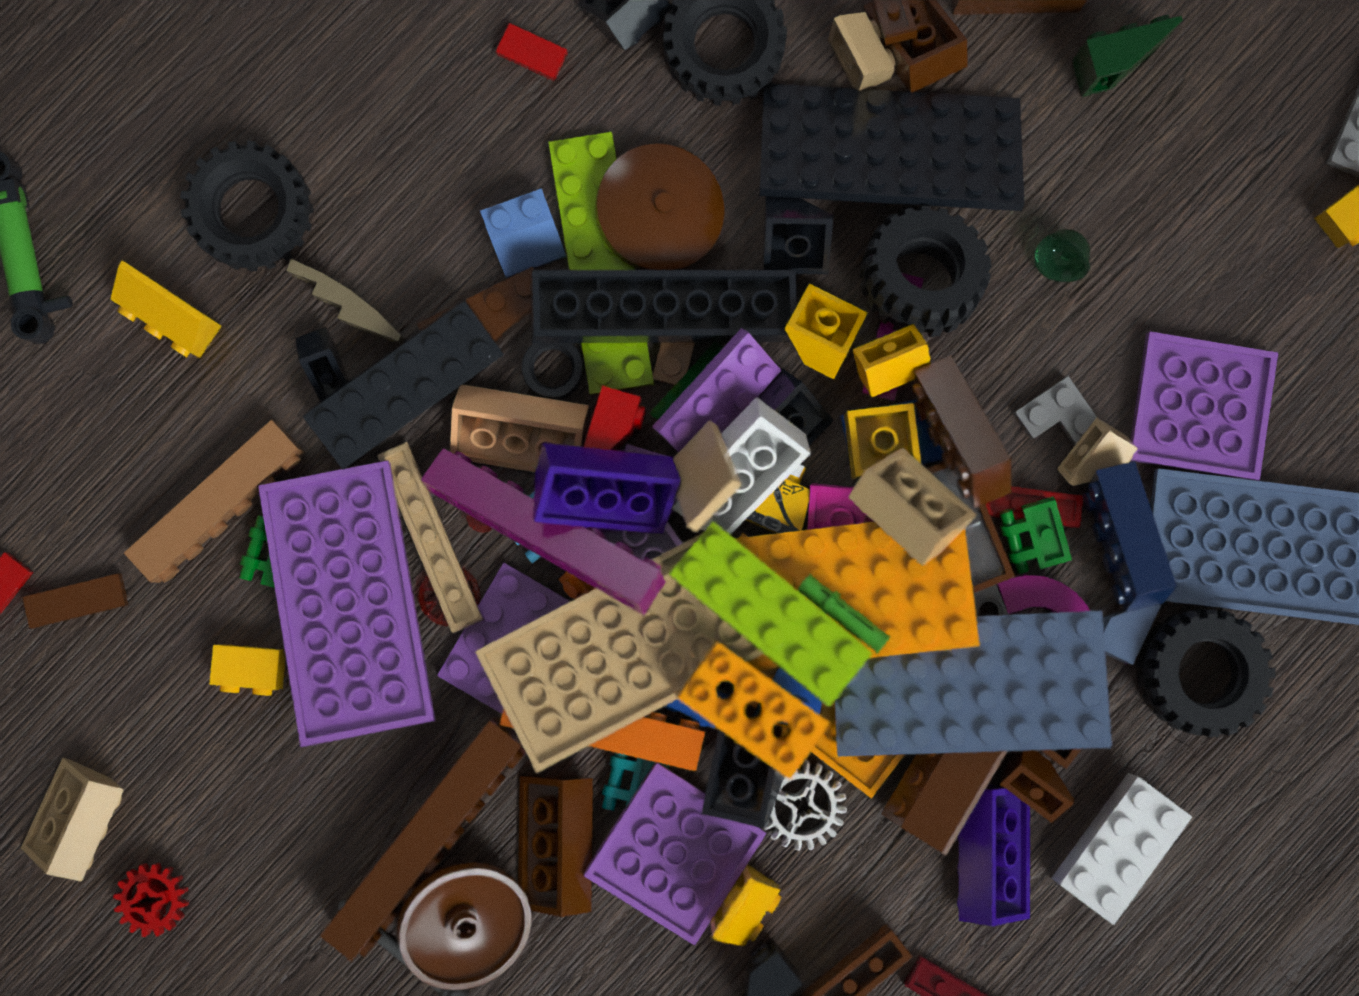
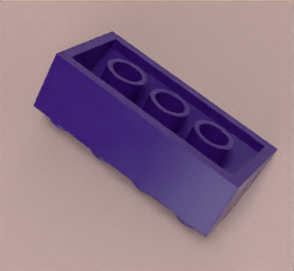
(604, 488)
(995, 860)

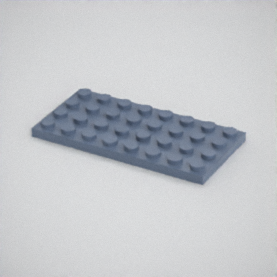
(1260, 545)
(1023, 689)

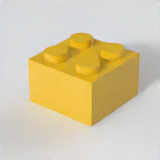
(879, 433)

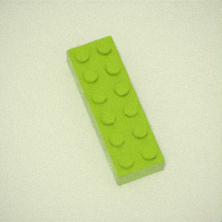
(770, 614)

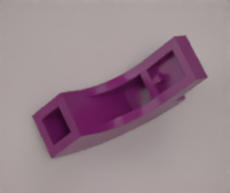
(1039, 592)

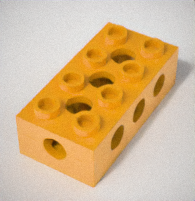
(754, 733)

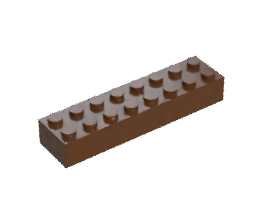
(419, 844)

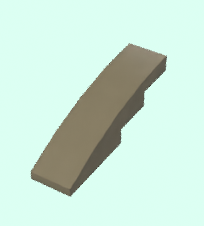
(353, 310)

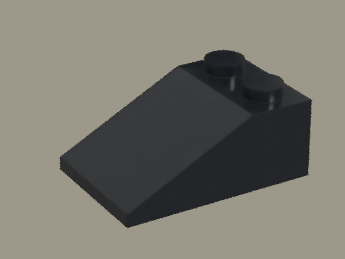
(741, 783)

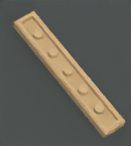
(431, 540)

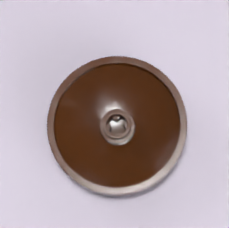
(659, 208)
(463, 926)

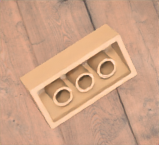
(512, 427)

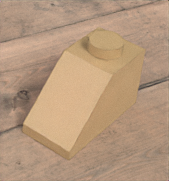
(1097, 449)

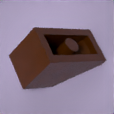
(1036, 783)

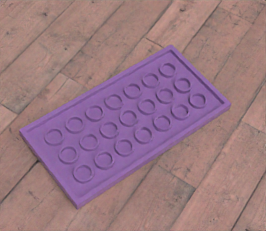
(346, 603)

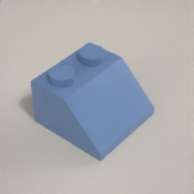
(523, 233)

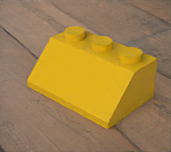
(162, 312)

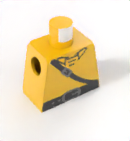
(785, 506)

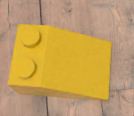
(744, 908)

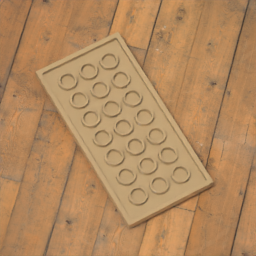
(602, 664)

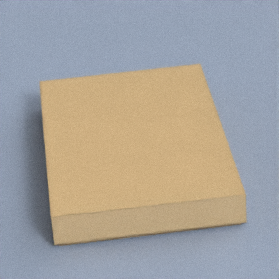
(705, 476)

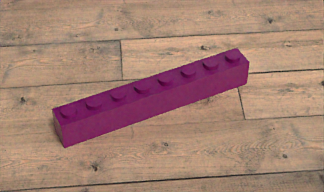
(570, 547)

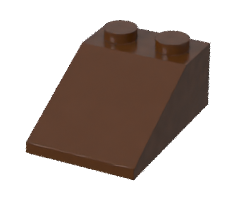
(936, 50)

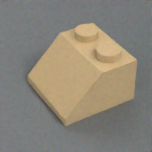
(861, 51)

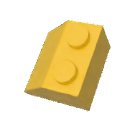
(823, 329)

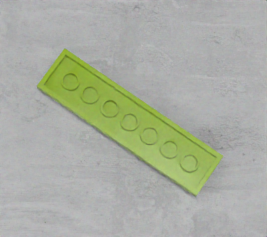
(577, 174)

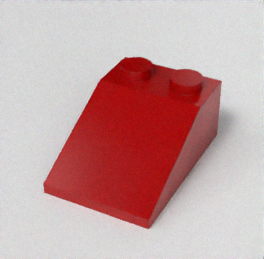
(614, 419)

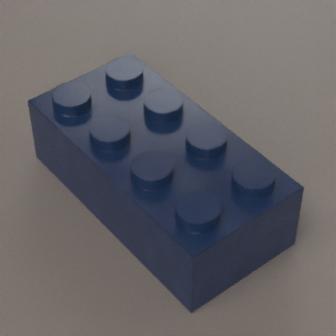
(1129, 537)

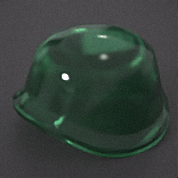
(1063, 256)

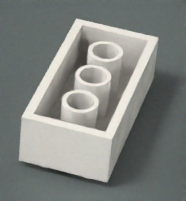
(764, 454)
(1121, 847)

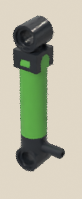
(20, 260)

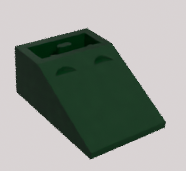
(1109, 58)

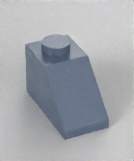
(1126, 632)

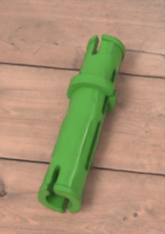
(843, 613)

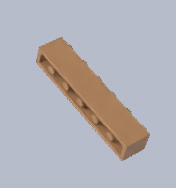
(214, 502)

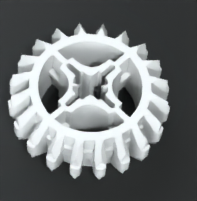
(795, 820)

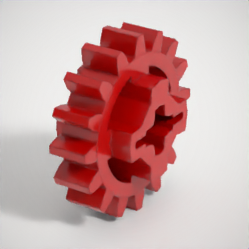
(152, 912)

